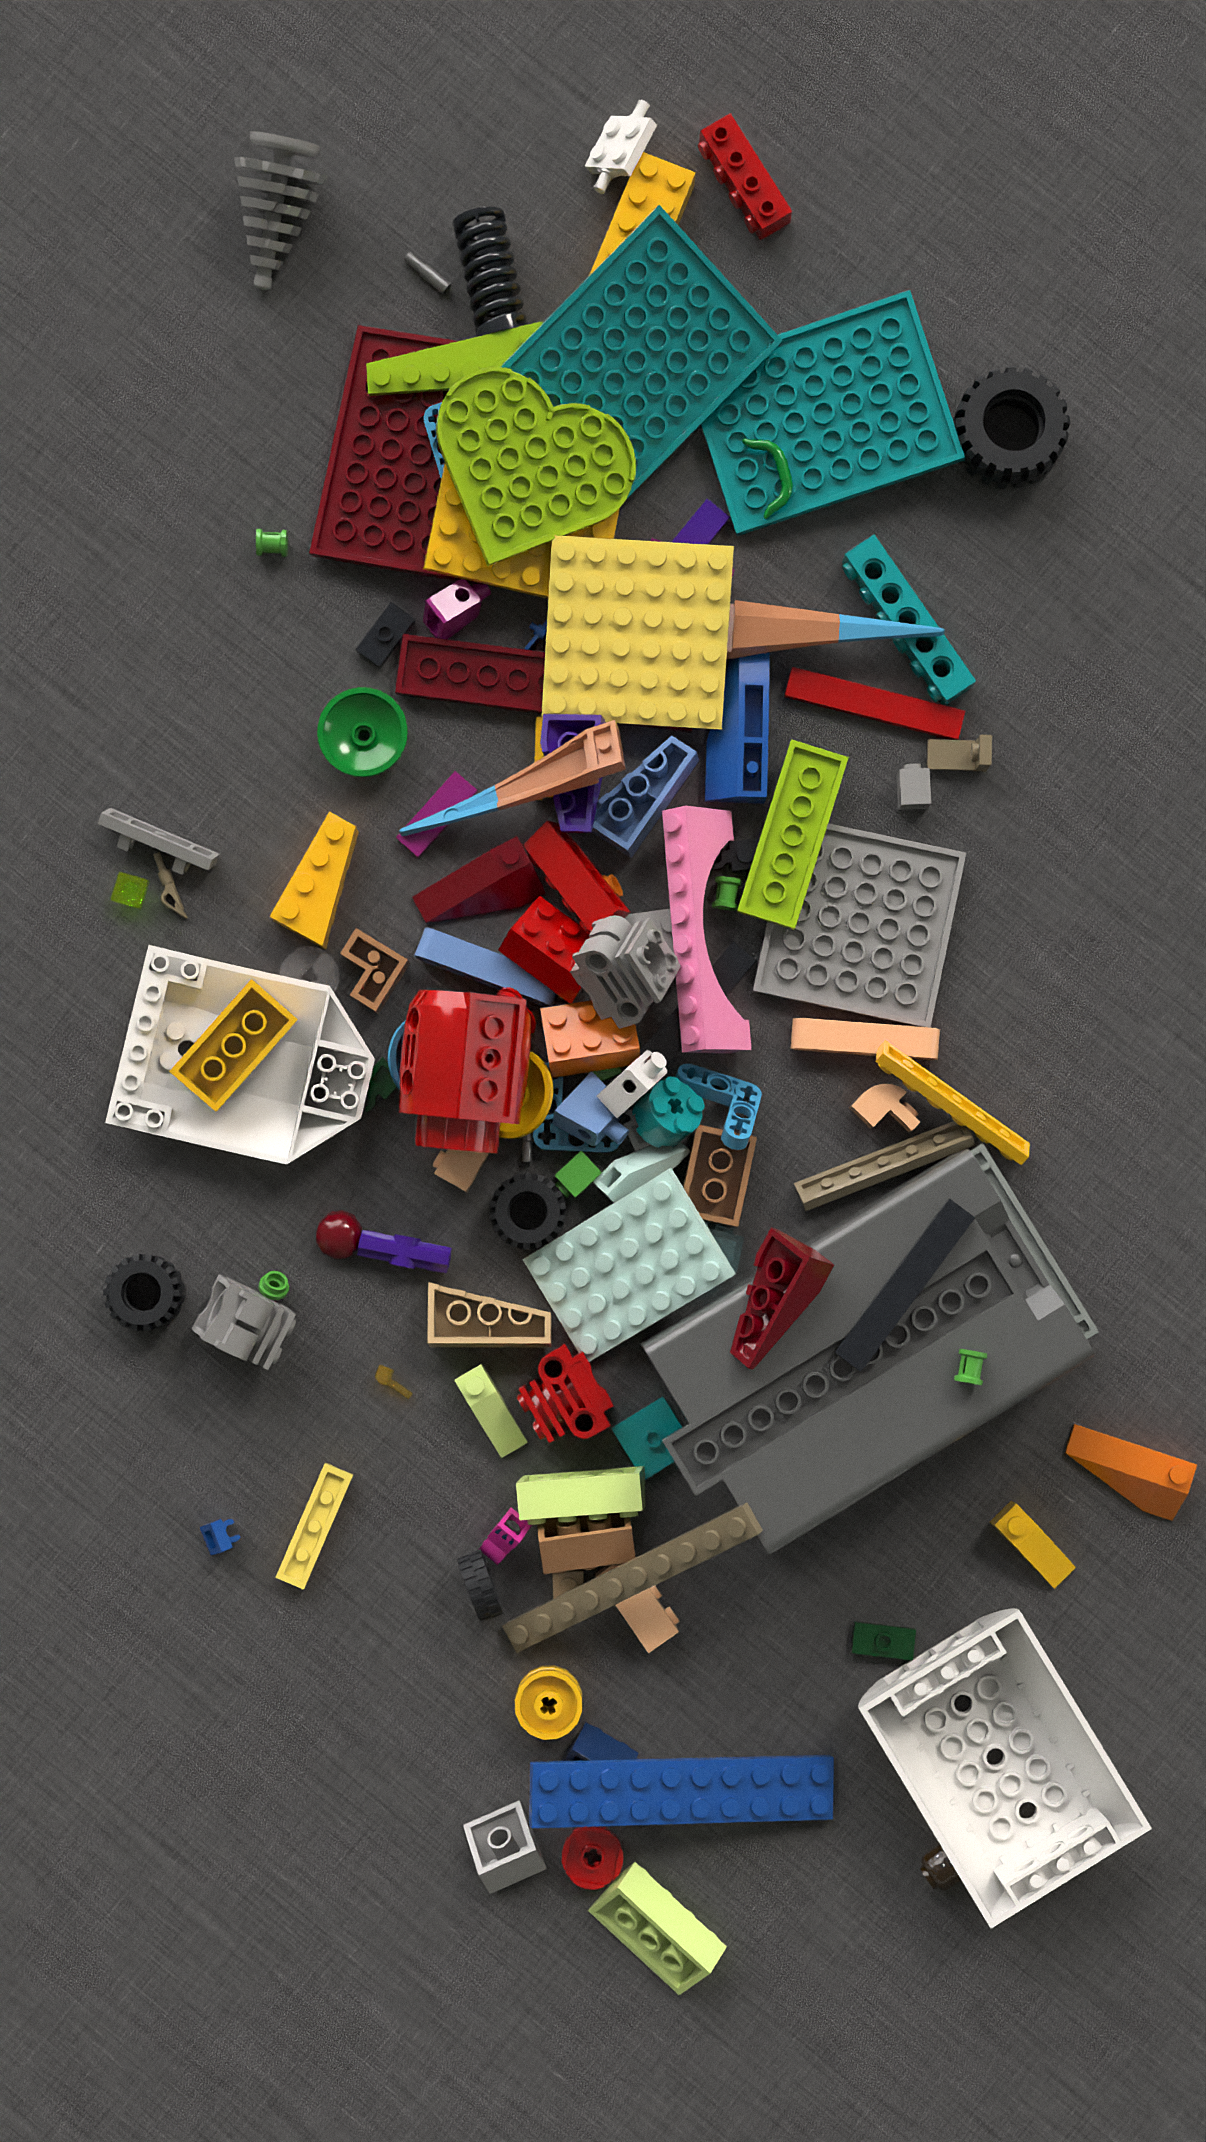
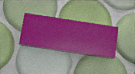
(449, 794)

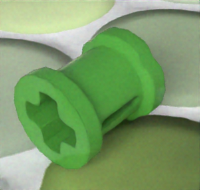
(271, 542)
(726, 893)
(970, 1366)

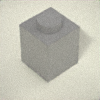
(913, 787)

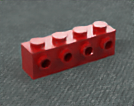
(744, 176)
(573, 875)

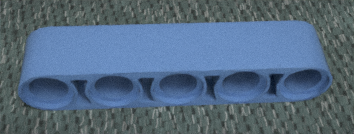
(481, 966)

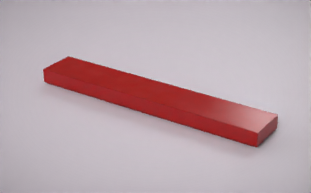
(874, 703)

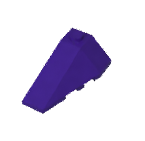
(576, 807)

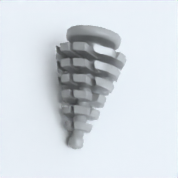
(280, 172)

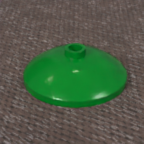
(358, 712)

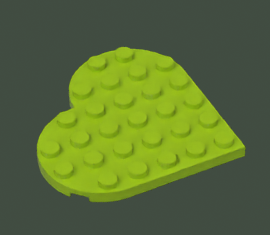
(528, 464)

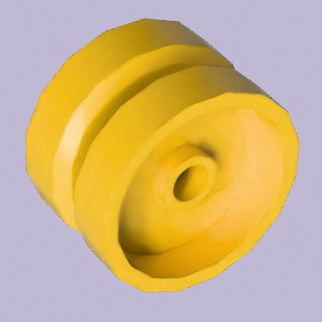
(544, 1720)

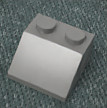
(504, 1847)

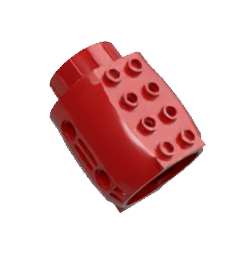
(464, 1067)

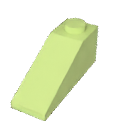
(491, 1410)

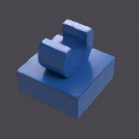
(216, 1536)

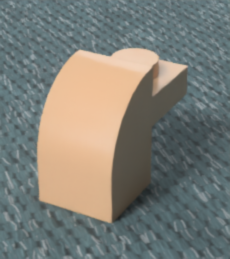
(885, 1098)

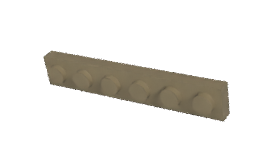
(883, 1164)

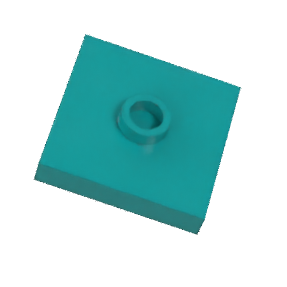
(643, 1435)

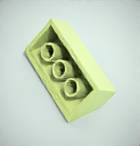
(581, 1493)
(658, 1929)

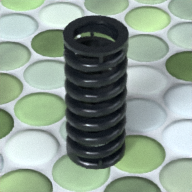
(495, 270)

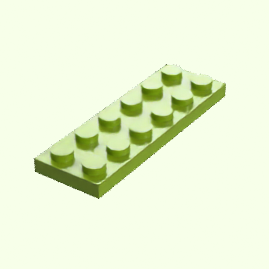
(792, 834)

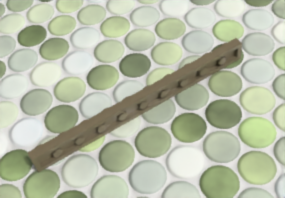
(633, 1577)

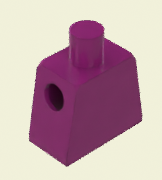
(453, 608)

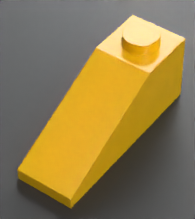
(1032, 1544)

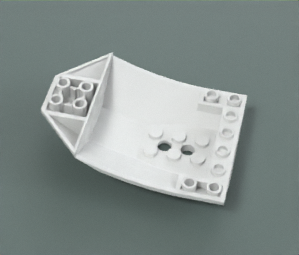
(285, 1107)

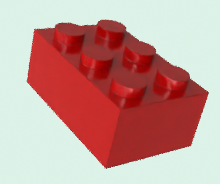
(544, 947)

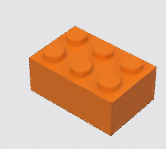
(583, 1042)

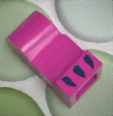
(502, 1538)

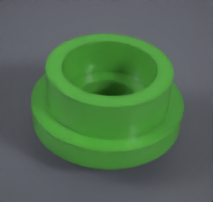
(274, 1285)

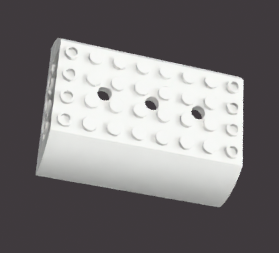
(1046, 1761)

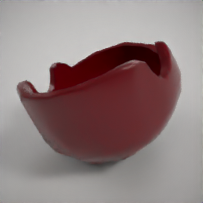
(338, 1234)

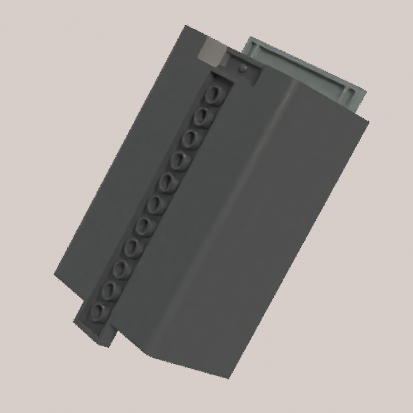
(817, 1433)

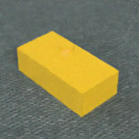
(233, 1045)

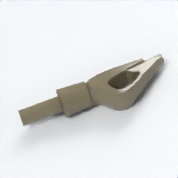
(169, 887)

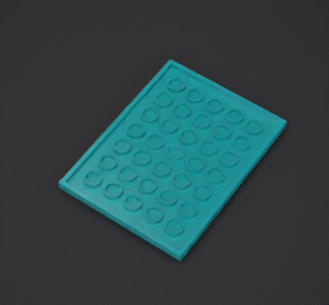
(649, 341)
(847, 406)

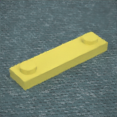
(314, 1526)

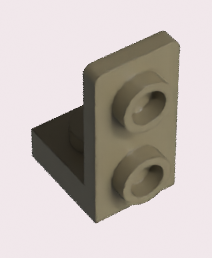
(960, 754)

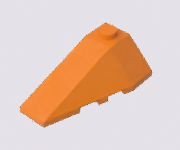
(1141, 1475)

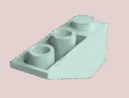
(638, 1168)

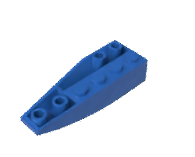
(740, 750)

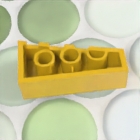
(315, 888)

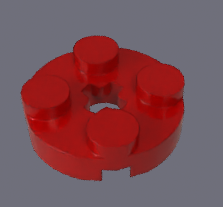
(603, 1870)

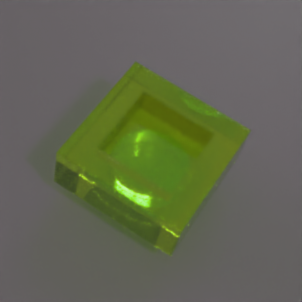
(130, 890)

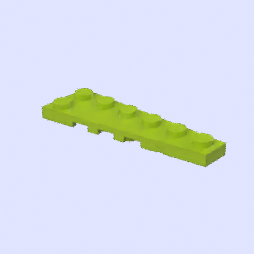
(444, 365)

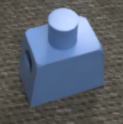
(586, 1116)

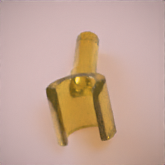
(384, 1376)

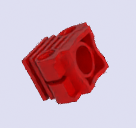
(565, 1397)

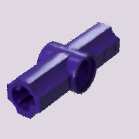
(404, 1251)

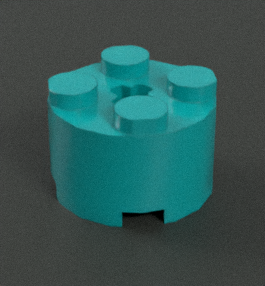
(668, 1112)

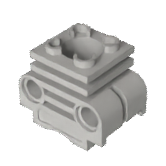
(624, 968)
(244, 1323)

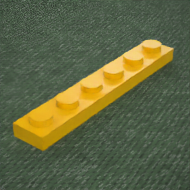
(946, 1098)

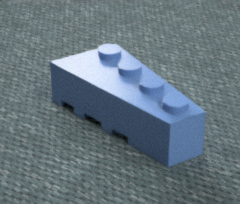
(637, 802)

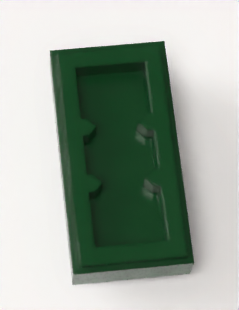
(883, 1640)

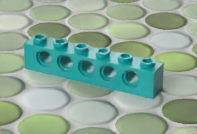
(873, 555)

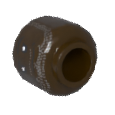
(939, 1869)

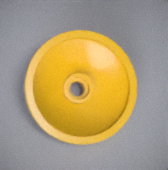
(535, 1103)

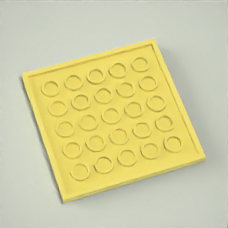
(638, 631)

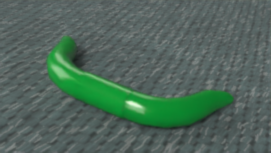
(783, 472)

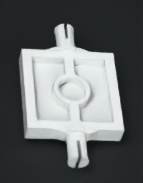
(620, 146)

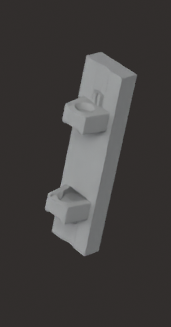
(134, 829)

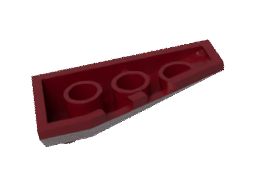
(487, 884)
(783, 1287)

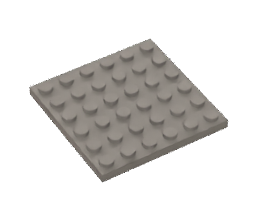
(867, 929)

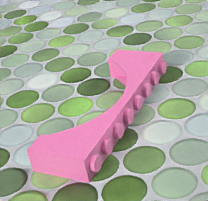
(705, 1014)

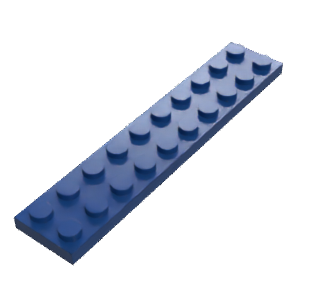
(680, 1791)

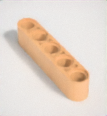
(863, 1038)

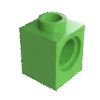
(576, 1175)

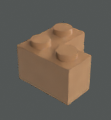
(381, 967)

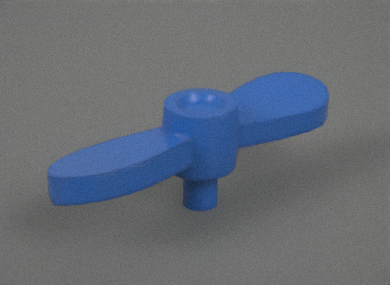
(539, 633)

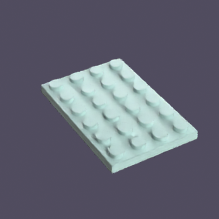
(629, 1265)

